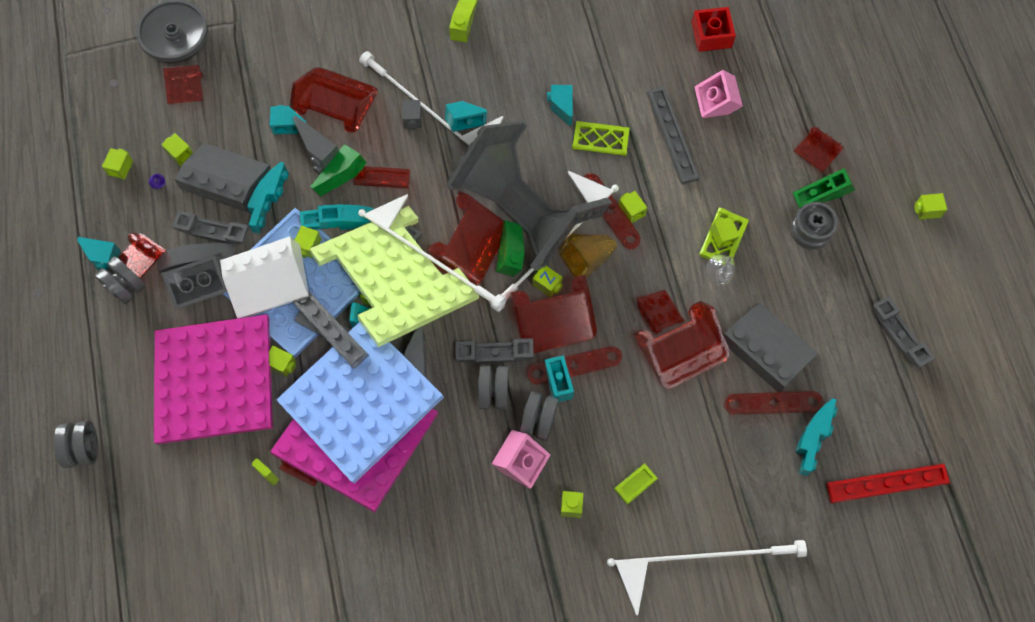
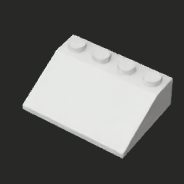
(265, 277)

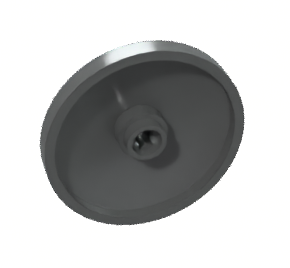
(172, 30)

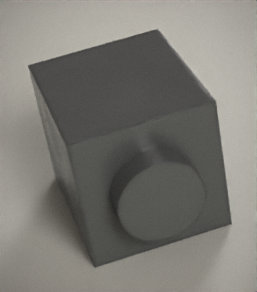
(411, 114)

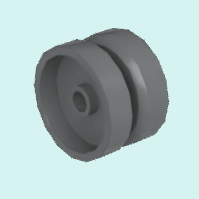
(814, 225)
(117, 283)
(493, 387)
(538, 415)
(76, 444)

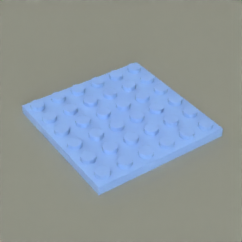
(327, 284)
(363, 409)

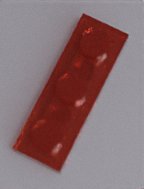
(383, 177)

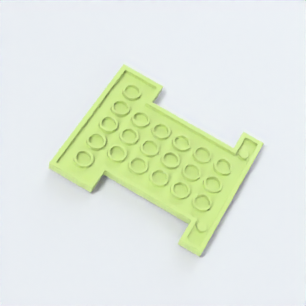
(394, 278)

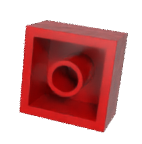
(713, 29)

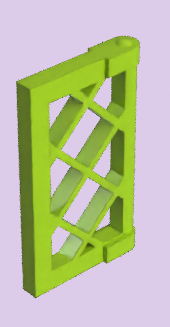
(601, 127)
(732, 250)

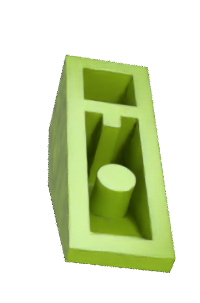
(462, 20)

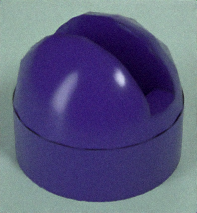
(159, 183)

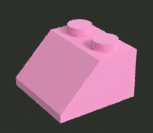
(718, 95)
(521, 458)

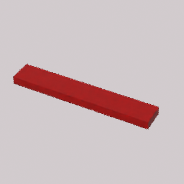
(887, 483)

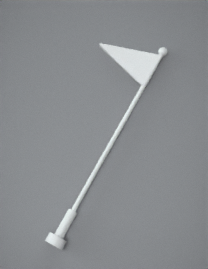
(367, 59)
(591, 192)
(385, 216)
(634, 570)

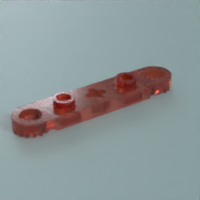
(618, 221)
(588, 361)
(788, 403)

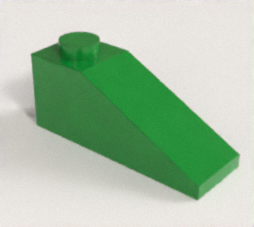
(342, 168)
(825, 189)
(511, 249)

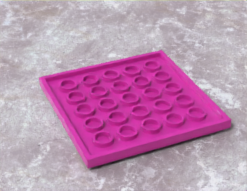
(212, 379)
(369, 491)

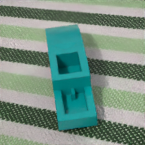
(267, 191)
(334, 216)
(817, 429)

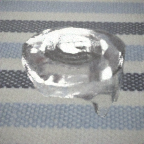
(720, 269)

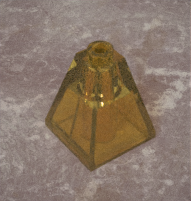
(586, 252)

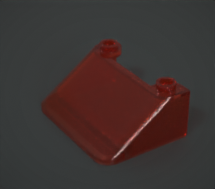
(333, 96)
(473, 241)
(557, 319)
(686, 349)

